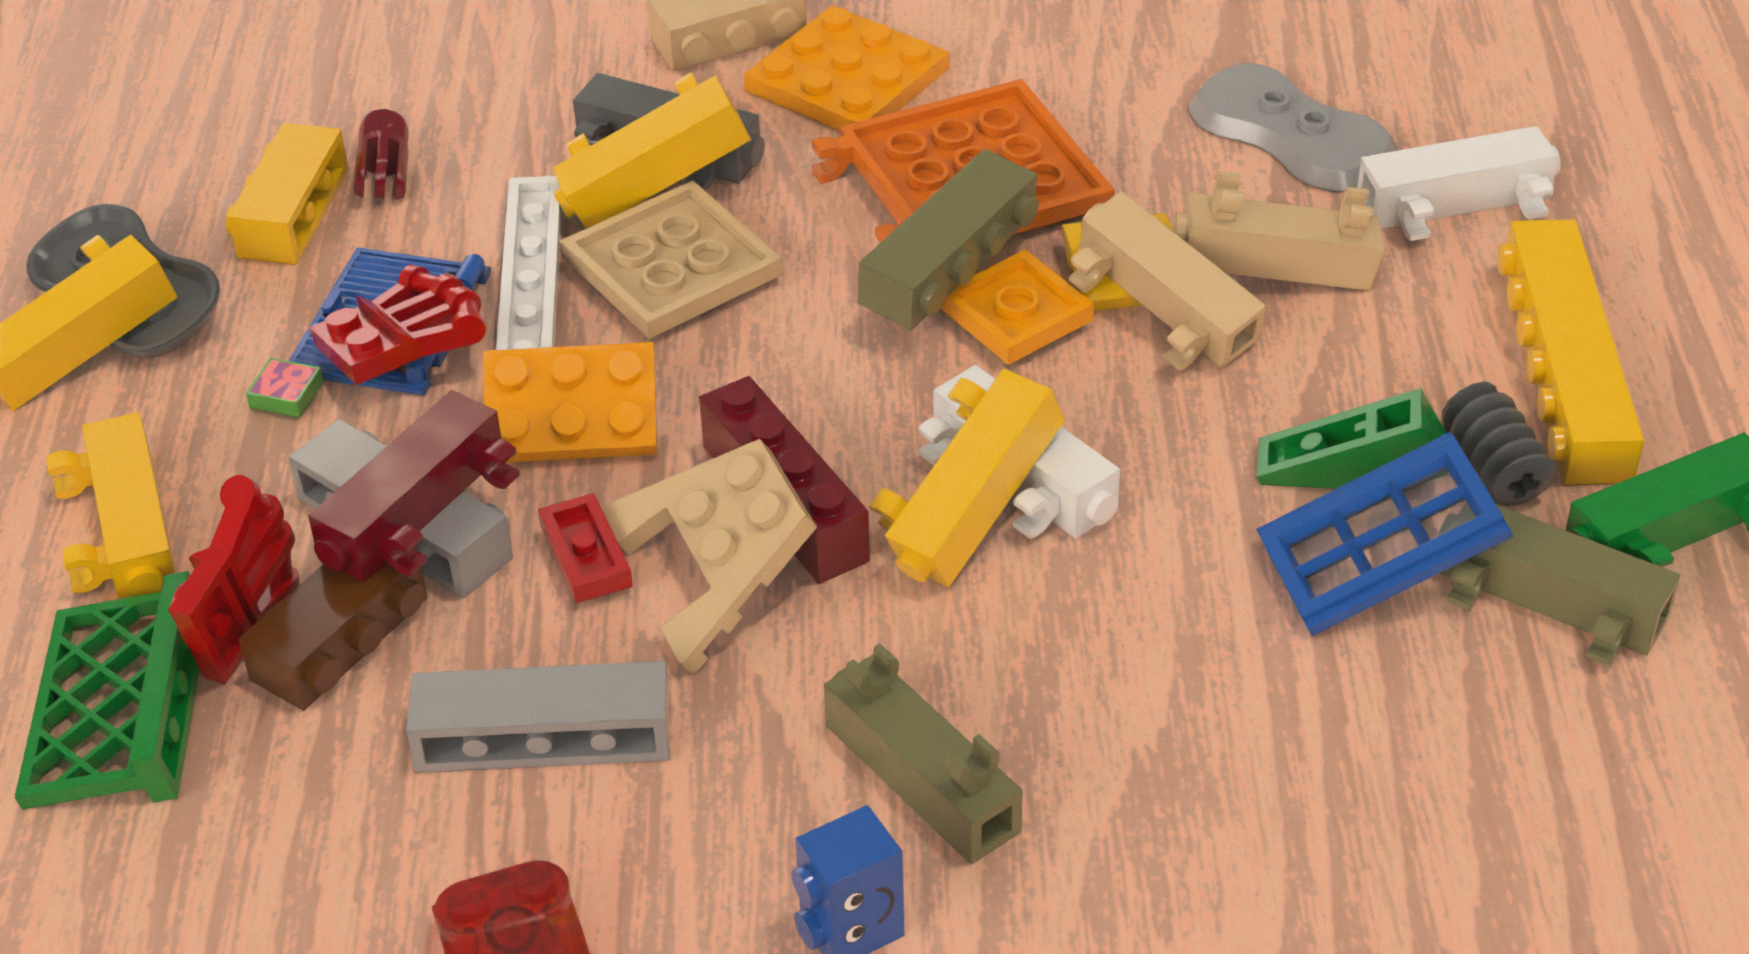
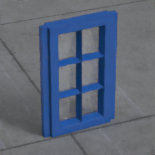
(1383, 533)

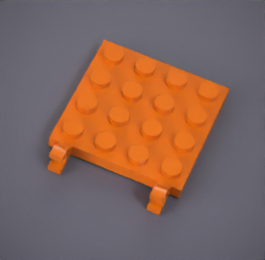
(922, 147)

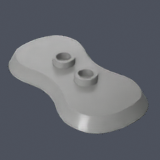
(1271, 113)

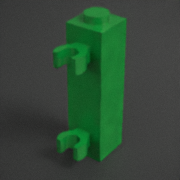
(1669, 504)

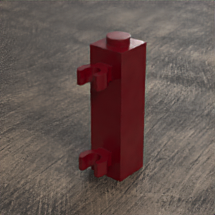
(407, 485)

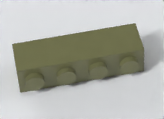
(947, 239)

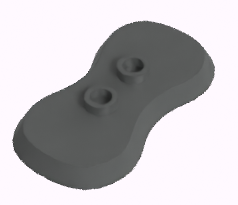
(194, 283)

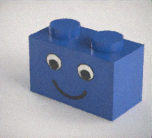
(849, 885)

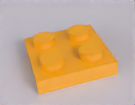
(1018, 307)

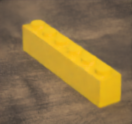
(1570, 353)

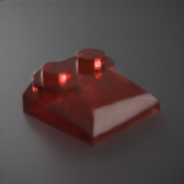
(510, 913)

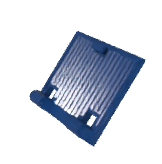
(369, 276)

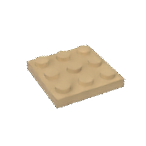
(671, 258)

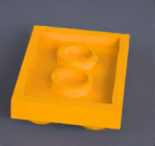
(574, 400)

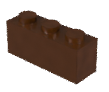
(326, 630)

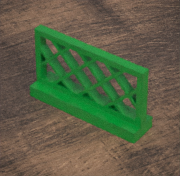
(162, 689)

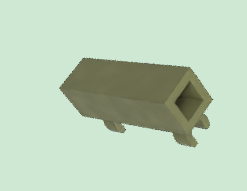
(1572, 582)
(923, 756)

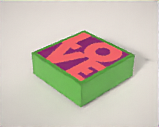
(284, 387)

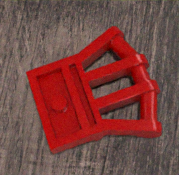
(405, 323)
(235, 578)

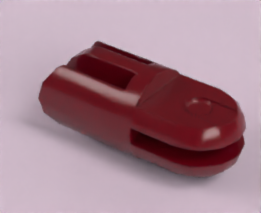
(382, 151)

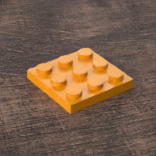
(846, 69)

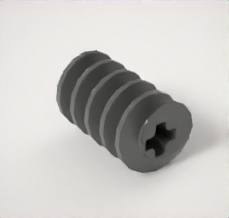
(1498, 444)

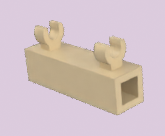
(1284, 238)
(1170, 279)

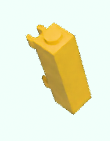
(649, 152)
(79, 317)
(972, 478)
(128, 507)

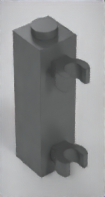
(614, 103)

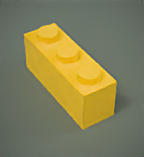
(287, 193)

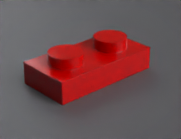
(585, 548)

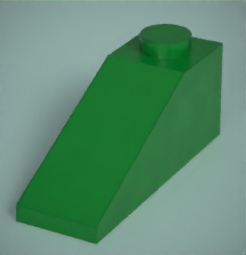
(1347, 443)

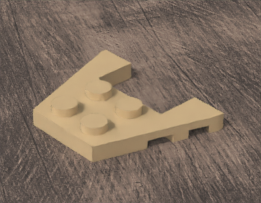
(738, 525)

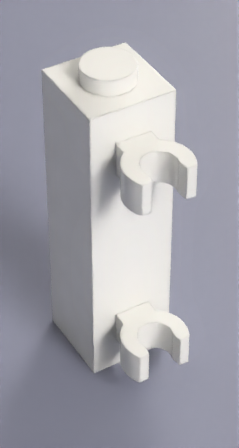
(1460, 179)
(1065, 485)

